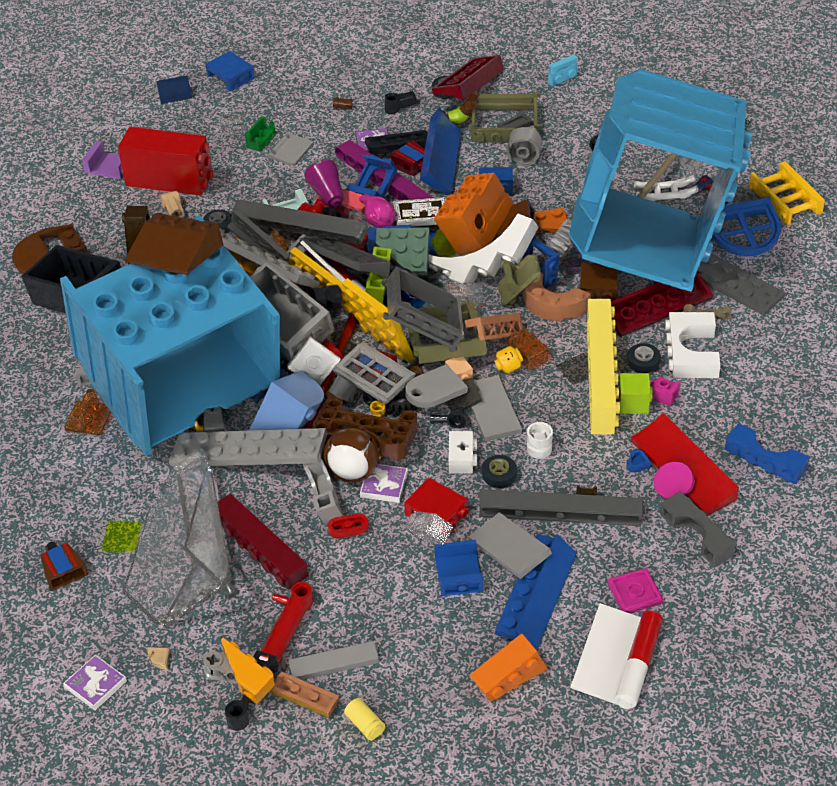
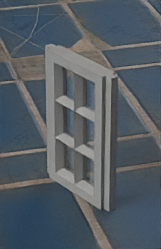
(373, 372)

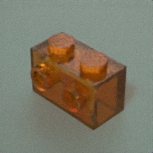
(531, 349)

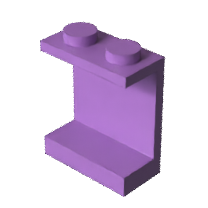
(101, 162)

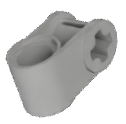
(220, 668)

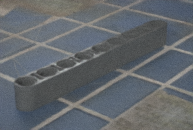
(303, 222)

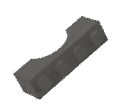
(681, 512)

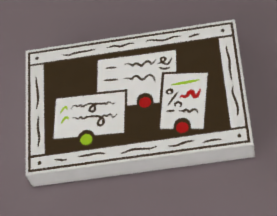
(418, 211)

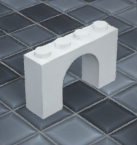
(685, 362)

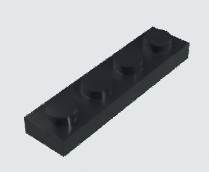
(395, 141)

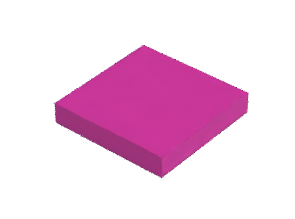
(635, 591)

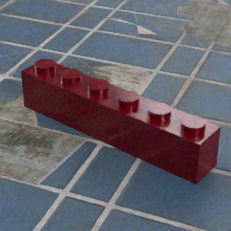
(261, 542)

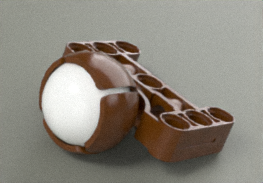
(359, 439)

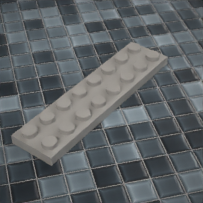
(256, 255)
(252, 446)

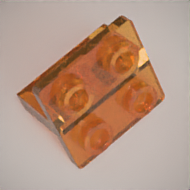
(88, 415)

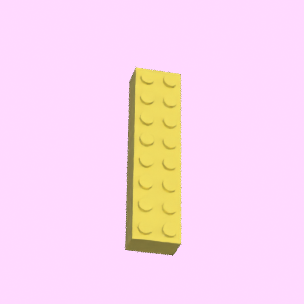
(602, 367)

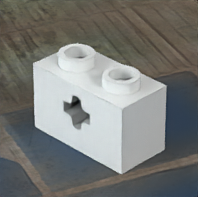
(461, 452)

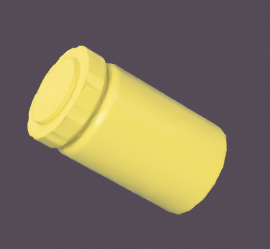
(364, 719)

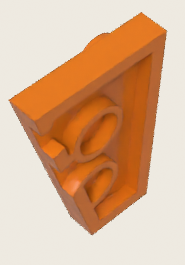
(550, 219)

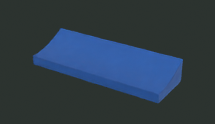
(440, 153)

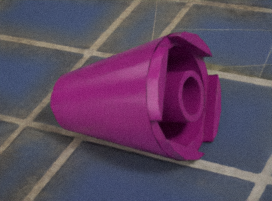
(325, 182)

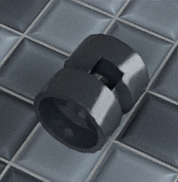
(327, 297)

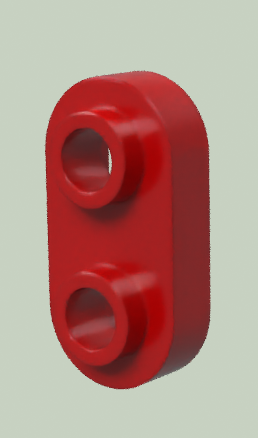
(348, 525)

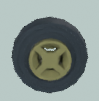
(499, 471)

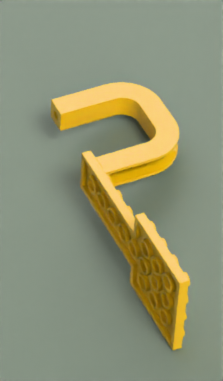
(356, 301)

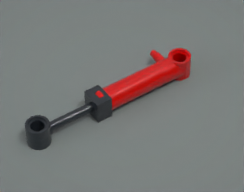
(274, 646)

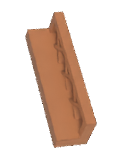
(497, 321)

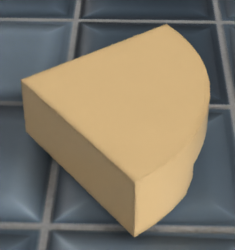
(159, 656)

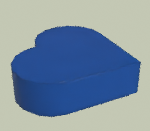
(638, 461)

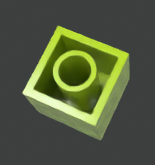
(634, 393)

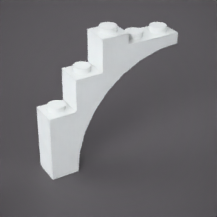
(486, 261)

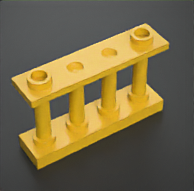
(793, 182)

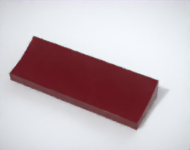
(470, 77)
(655, 303)

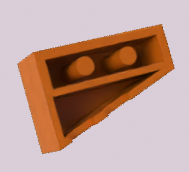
(508, 668)

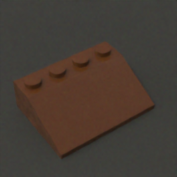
(174, 243)

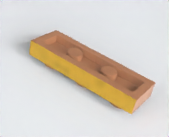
(305, 694)

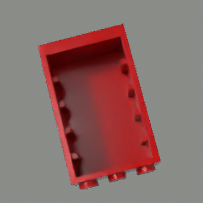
(165, 160)

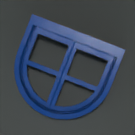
(746, 209)

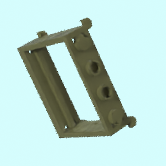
(501, 102)

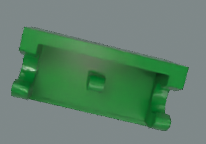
(260, 134)

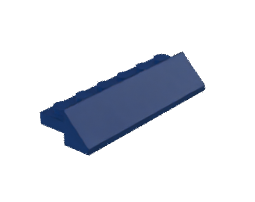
(537, 594)

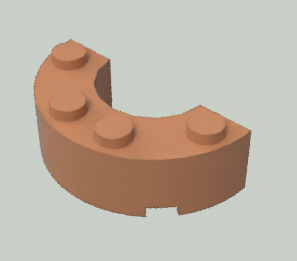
(555, 305)

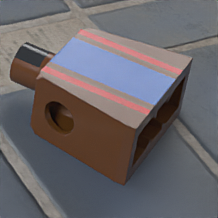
(62, 565)

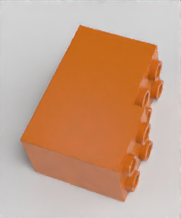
(474, 213)

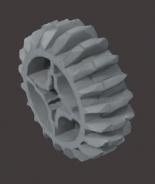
(561, 241)

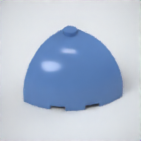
(289, 403)

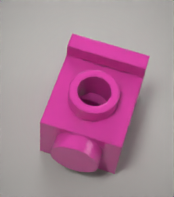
(665, 390)

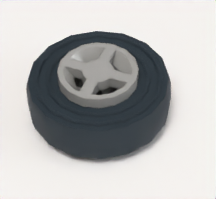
(643, 358)

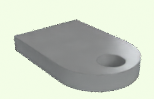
(435, 387)

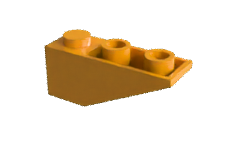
(250, 676)

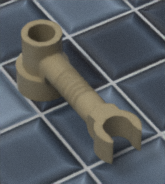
(720, 313)

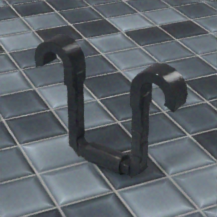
(434, 281)

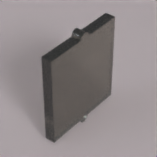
(575, 369)
(468, 399)

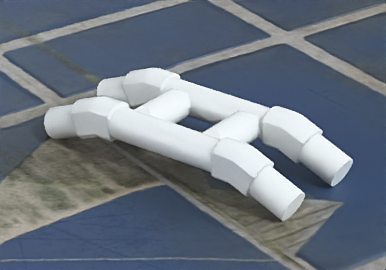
(674, 185)

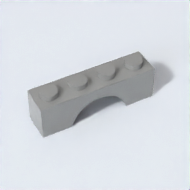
(325, 496)

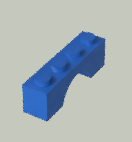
(787, 464)

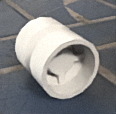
(539, 440)

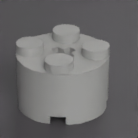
(524, 146)

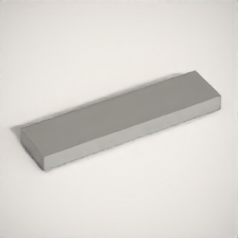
(334, 661)

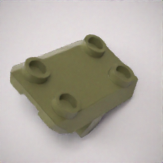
(517, 278)

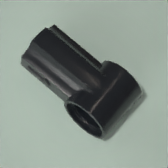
(395, 101)

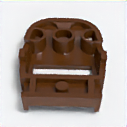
(33, 249)

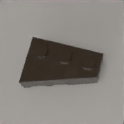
(133, 222)

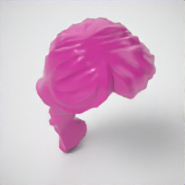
(378, 211)

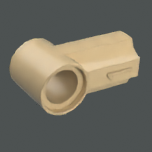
(172, 203)

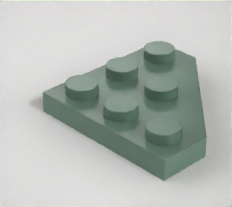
(408, 246)

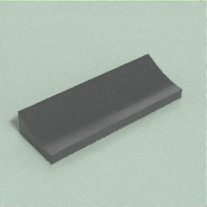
(349, 255)

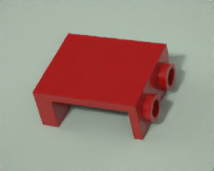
(438, 499)

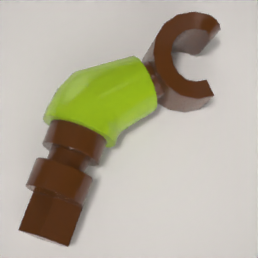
(463, 112)

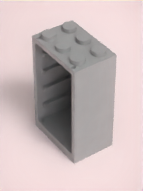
(298, 311)

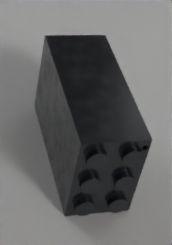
(79, 267)

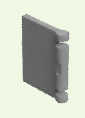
(290, 149)

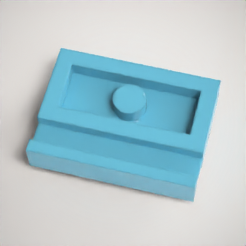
(562, 70)

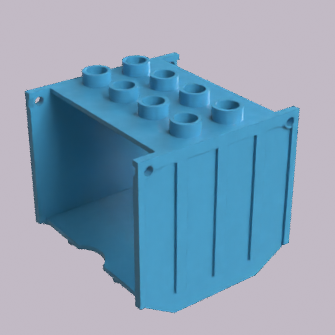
(641, 233)
(173, 343)

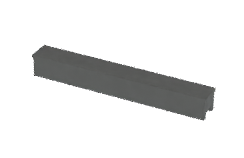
(561, 507)

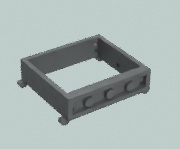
(417, 320)

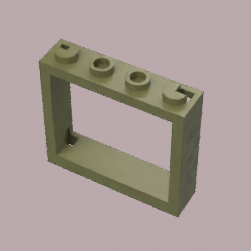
(440, 352)

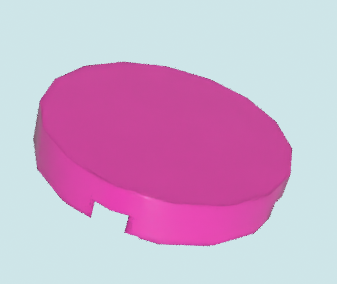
(672, 479)

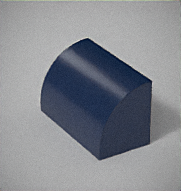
(174, 89)

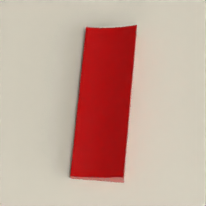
(667, 443)

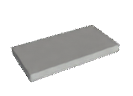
(495, 413)
(510, 545)

